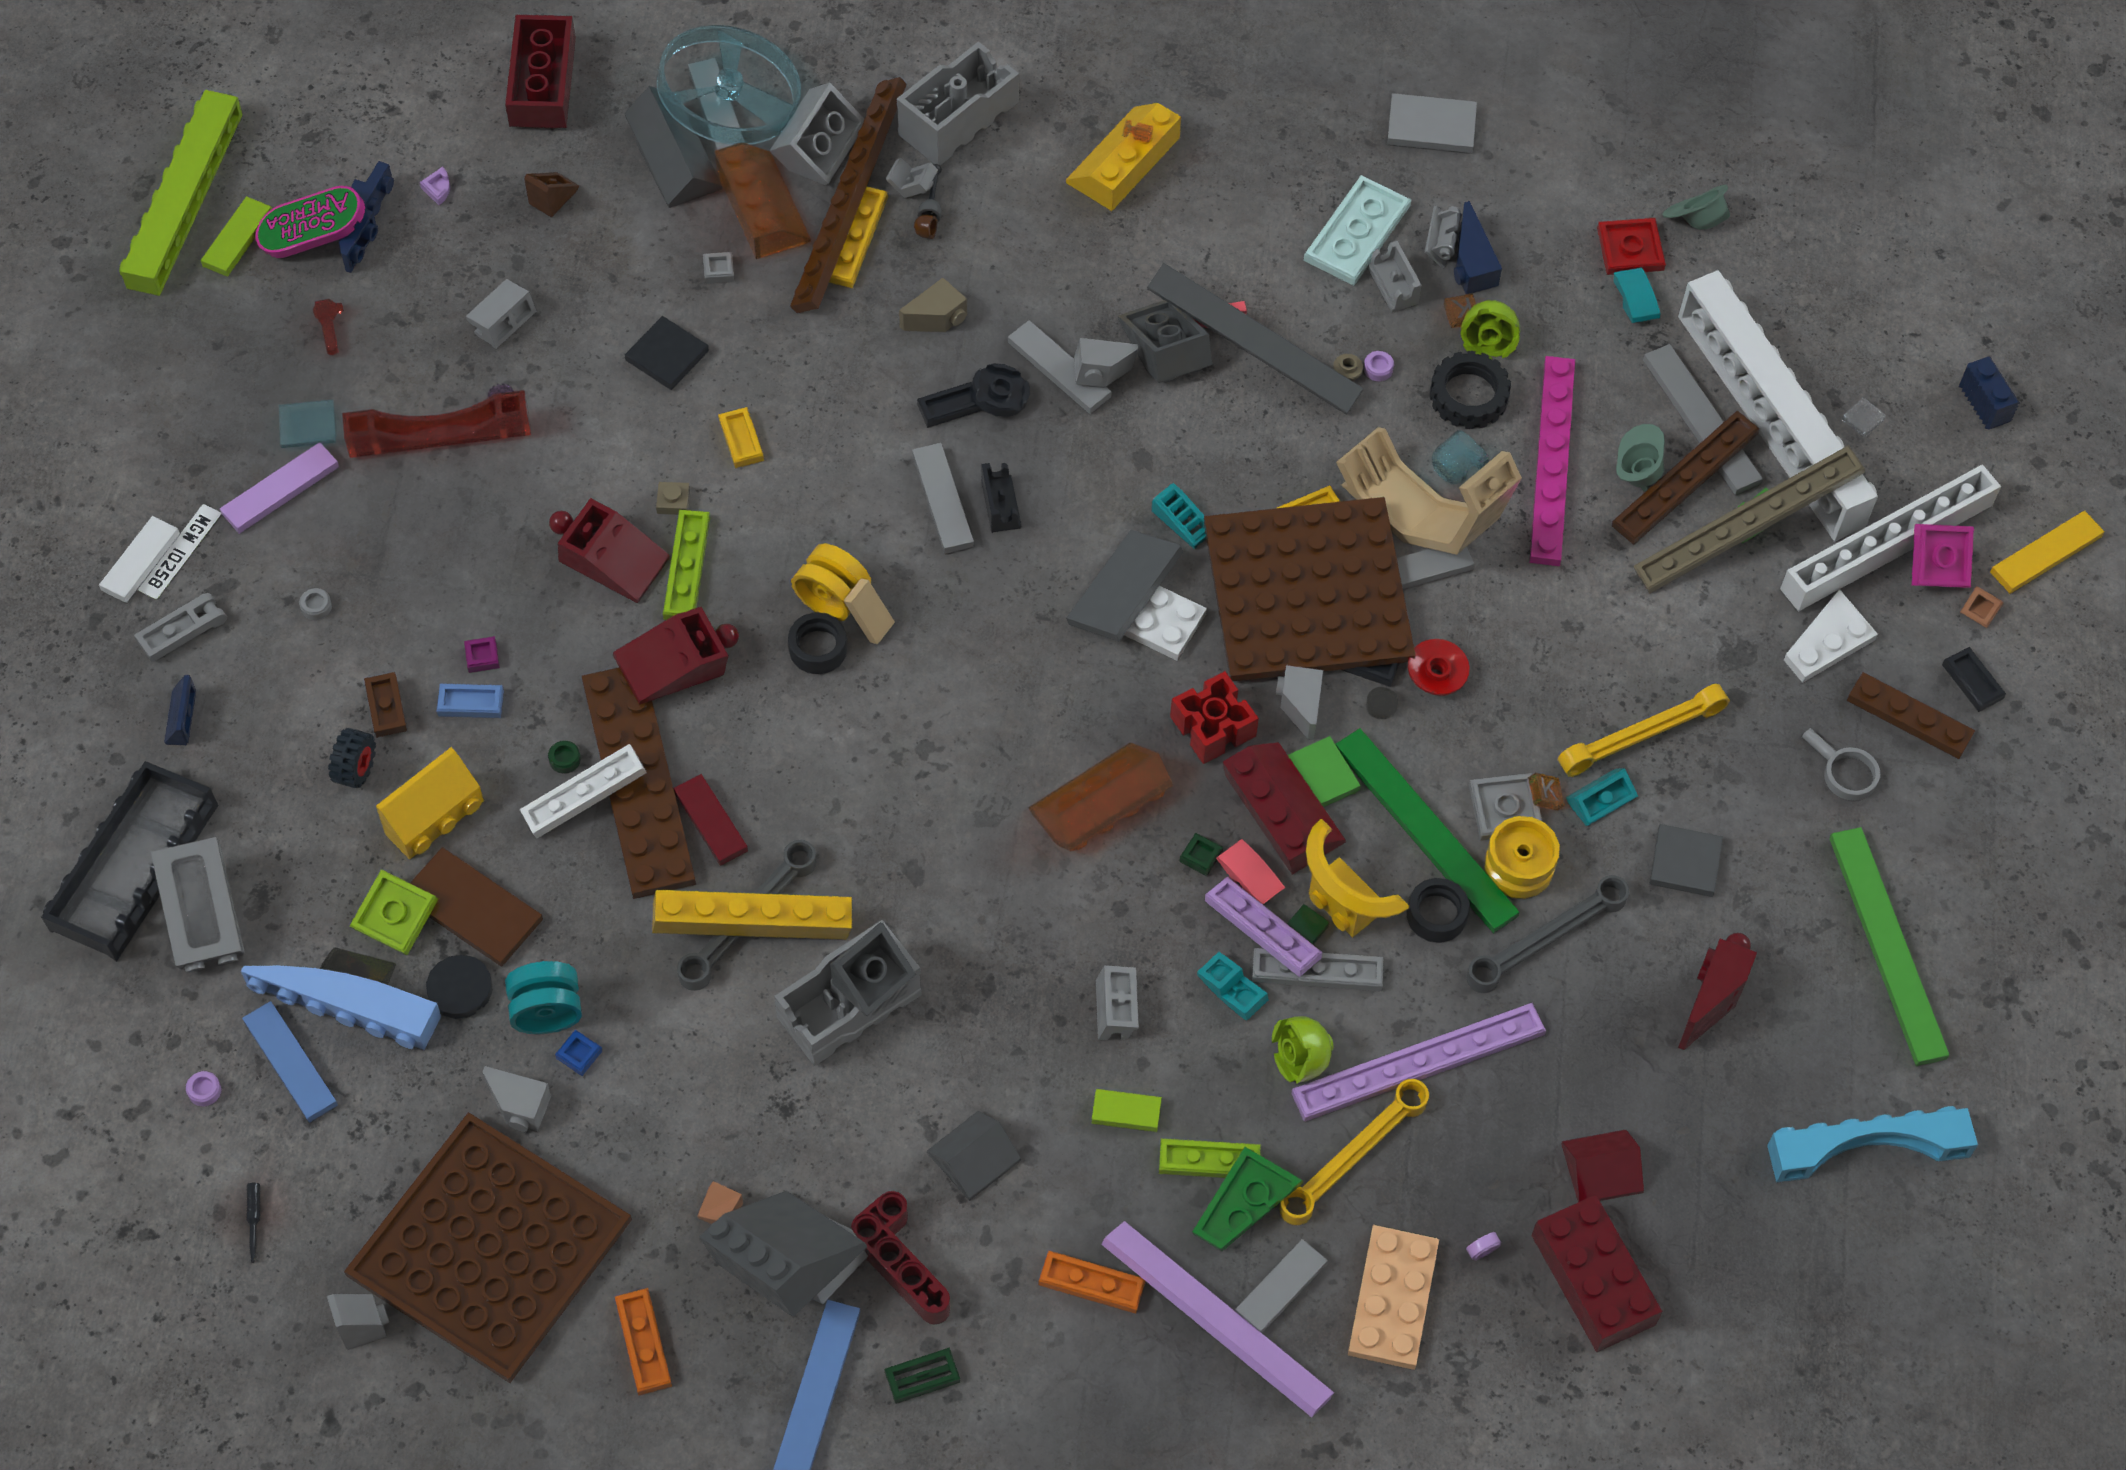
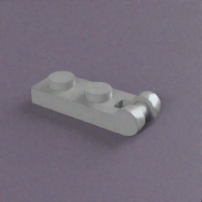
(180, 627)

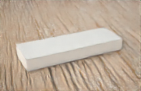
(139, 559)

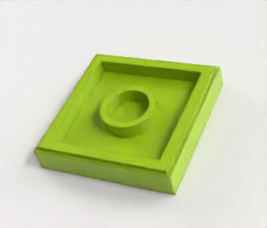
(394, 912)

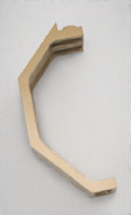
(1414, 508)

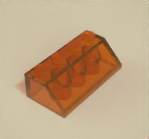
(760, 199)
(1102, 796)

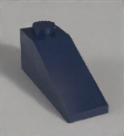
(1476, 261)

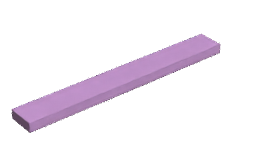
(1418, 1062)
(1218, 1319)

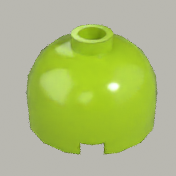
(1491, 329)
(1302, 1047)

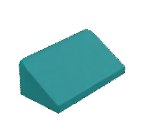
(1602, 796)

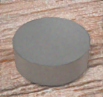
(315, 604)

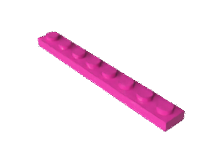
(1552, 461)

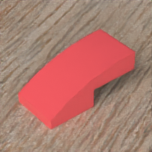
(1250, 871)

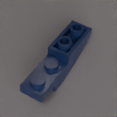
(372, 192)

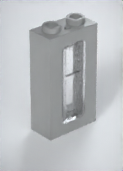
(198, 904)

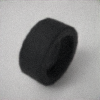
(817, 622)
(1448, 890)

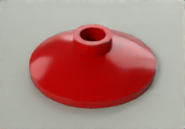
(1444, 657)

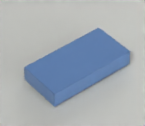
(470, 700)

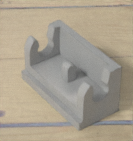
(1395, 278)
(501, 313)
(1116, 1002)

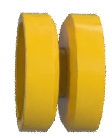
(828, 580)
(1522, 856)

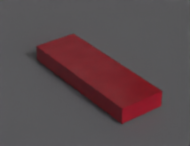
(710, 819)

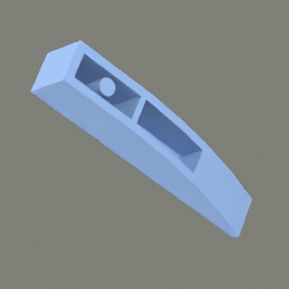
(350, 1000)

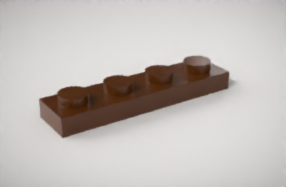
(1910, 715)

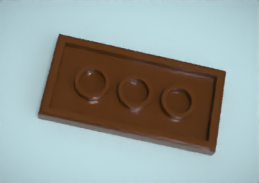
(476, 907)

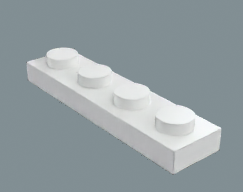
(583, 791)

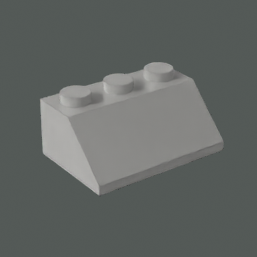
(818, 134)

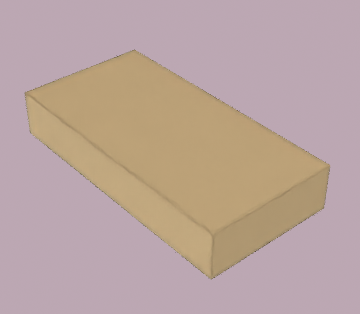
(869, 611)

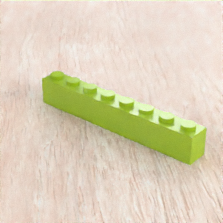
(181, 193)

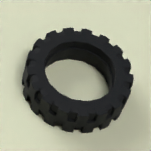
(1476, 365)

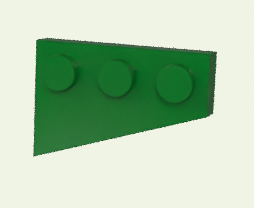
(1244, 1198)

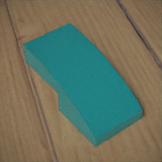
(1637, 295)
(1231, 986)

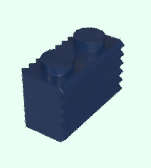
(1988, 393)

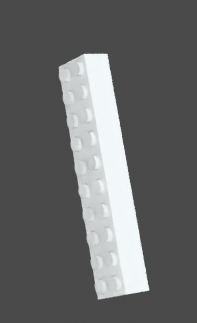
(1771, 397)

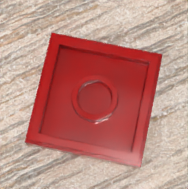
(1631, 245)

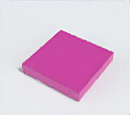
(1942, 555)

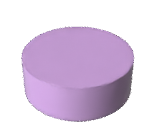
(1378, 366)
(203, 1088)
(1484, 1246)

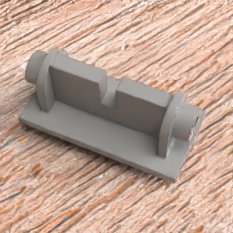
(1441, 234)

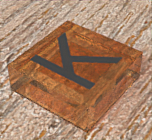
(1457, 308)
(1546, 791)

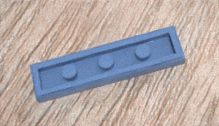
(290, 1061)

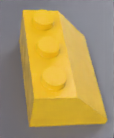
(430, 804)

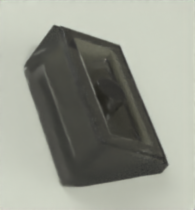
(358, 965)

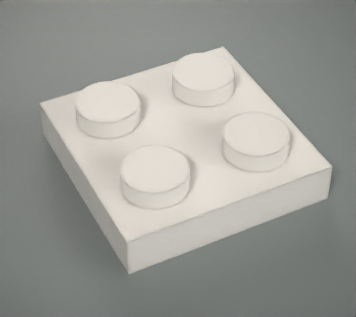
(1167, 623)

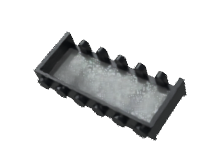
(115, 875)

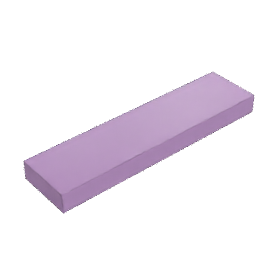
(279, 487)
(1263, 926)

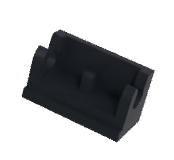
(1000, 498)

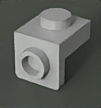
(910, 180)

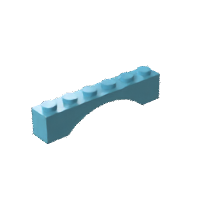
(1938, 1134)

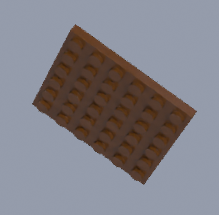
(1308, 588)
(488, 1247)

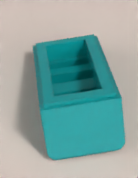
(1166, 514)

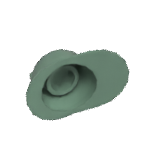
(1702, 210)
(1641, 456)

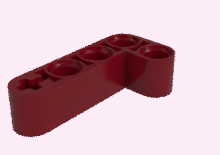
(906, 1263)

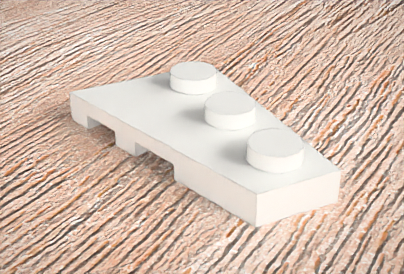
(1829, 638)

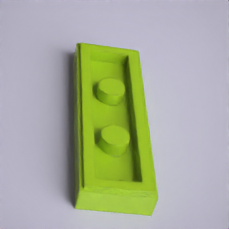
(235, 237)
(1200, 1157)

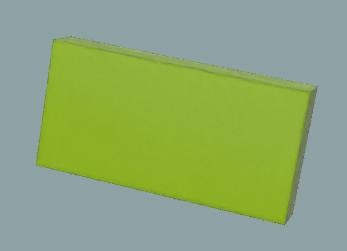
(1126, 1110)

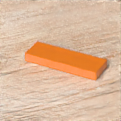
(1092, 1282)
(643, 1341)

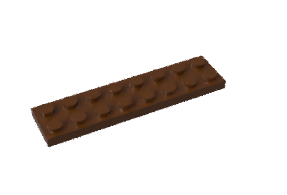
(647, 807)

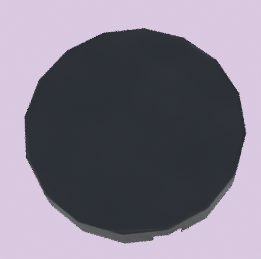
(1000, 390)
(459, 986)

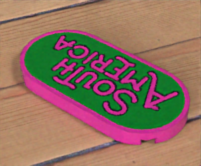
(310, 221)

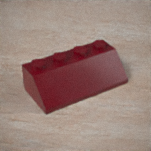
(1279, 801)

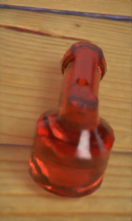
(326, 312)

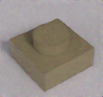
(672, 497)

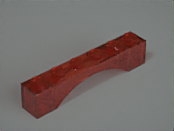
(382, 433)

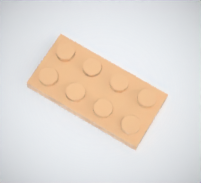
(1393, 1297)

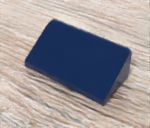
(180, 712)

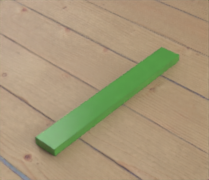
(1889, 947)

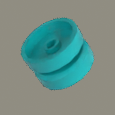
(543, 997)

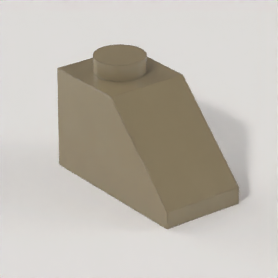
(934, 309)

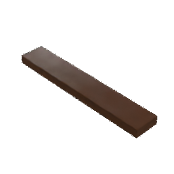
(1685, 477)

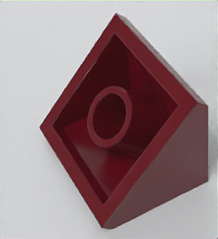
(1604, 1165)

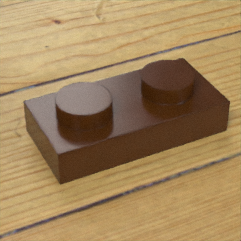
(385, 704)

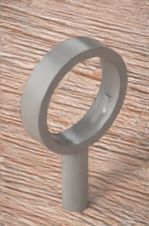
(1833, 755)

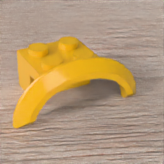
(1342, 891)

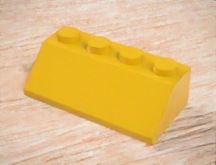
(1122, 161)

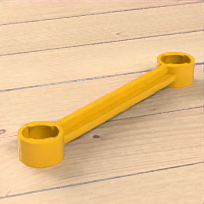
(1581, 757)
(1356, 1150)

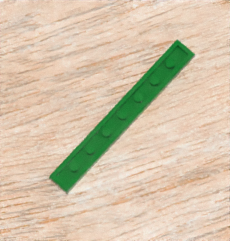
(1426, 830)

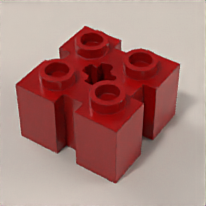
(1214, 717)

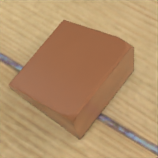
(1982, 607)

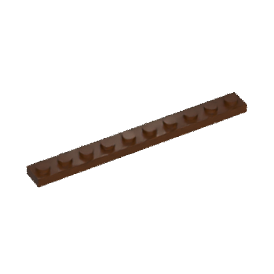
(848, 196)

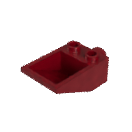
(615, 555)
(675, 655)
(1723, 978)

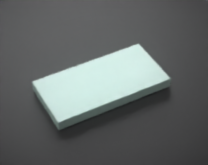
(1357, 230)

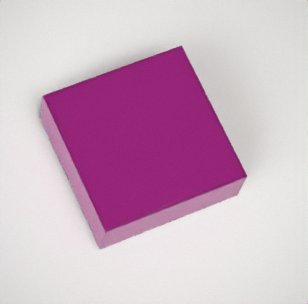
(481, 654)

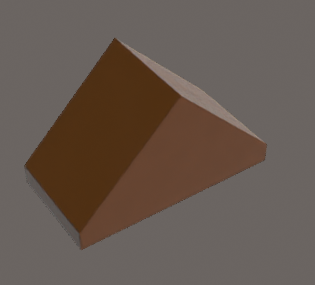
(549, 191)

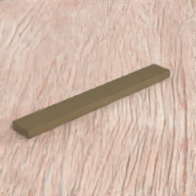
(1749, 519)

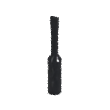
(253, 1214)

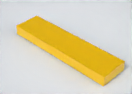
(859, 237)
(2047, 552)

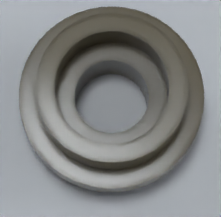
(1351, 360)

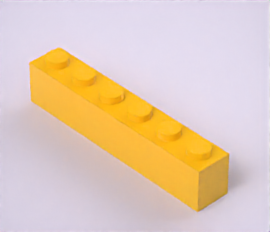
(752, 914)

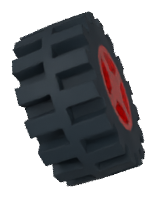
(352, 758)

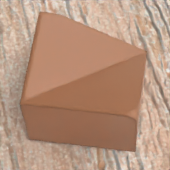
(718, 1202)

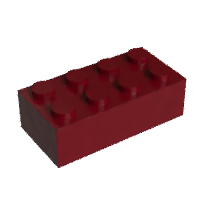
(540, 71)
(1596, 1273)

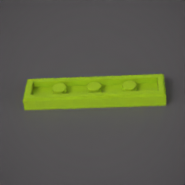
(686, 562)

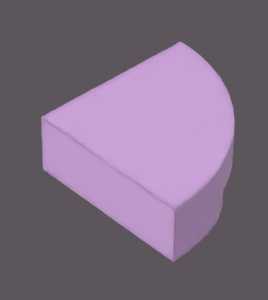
(437, 185)

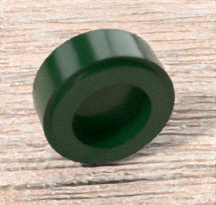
(564, 757)

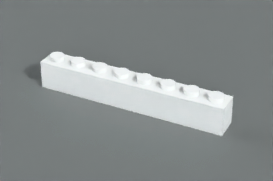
(1887, 538)

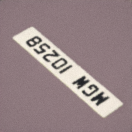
(179, 551)

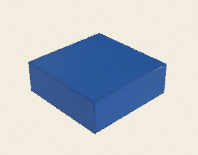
(578, 1052)

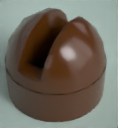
(926, 226)

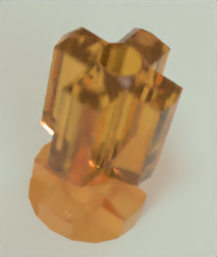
(1140, 132)

